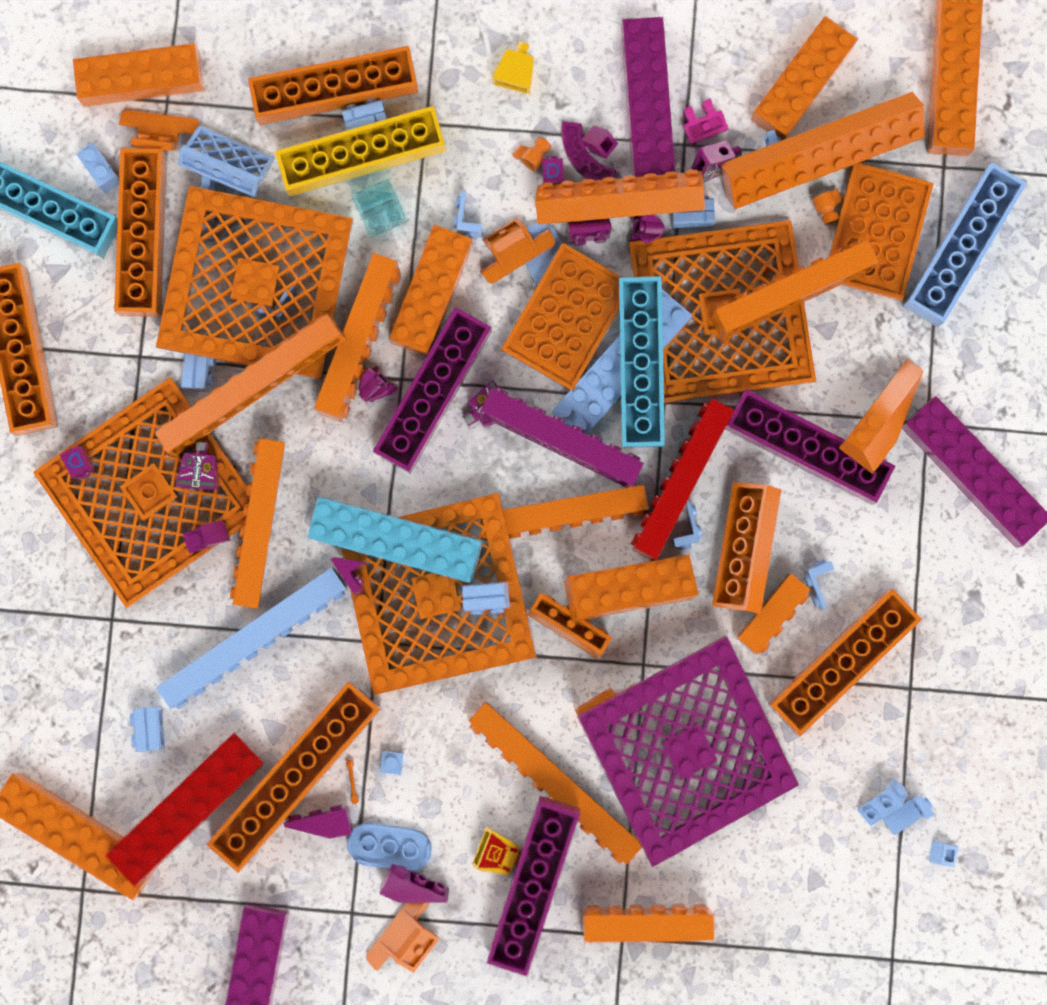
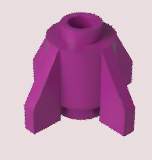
(647, 228)
(374, 385)

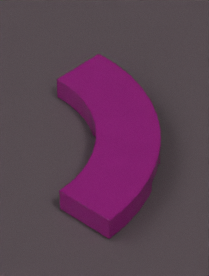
(579, 156)

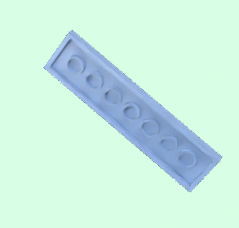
(602, 382)

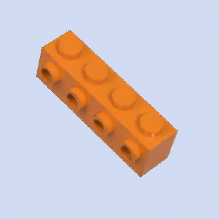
(774, 613)
(559, 620)

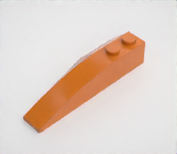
(883, 421)

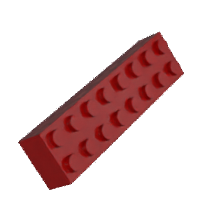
(684, 476)
(184, 810)

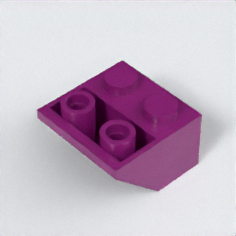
(589, 230)

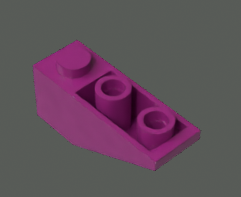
(323, 824)
(410, 887)

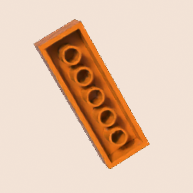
(138, 75)
(804, 78)
(431, 290)
(746, 547)
(630, 588)
(648, 924)

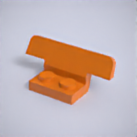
(157, 130)
(513, 248)
(404, 940)

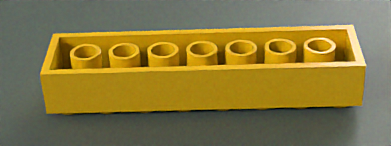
(360, 151)

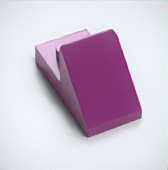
(206, 536)
(347, 568)

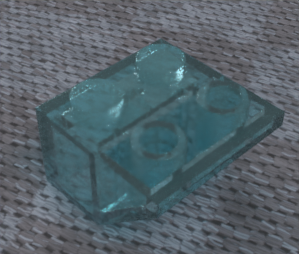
(379, 208)

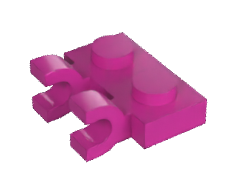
(705, 127)

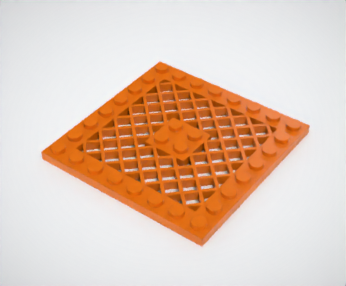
(784, 250)
(253, 280)
(146, 492)
(438, 596)

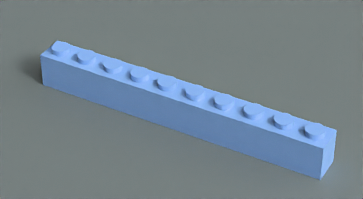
(252, 638)

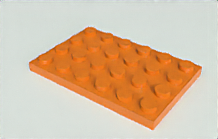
(890, 215)
(565, 317)

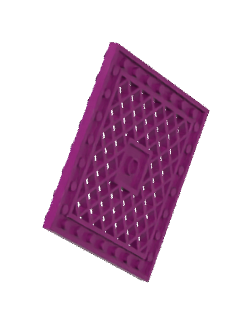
(688, 751)

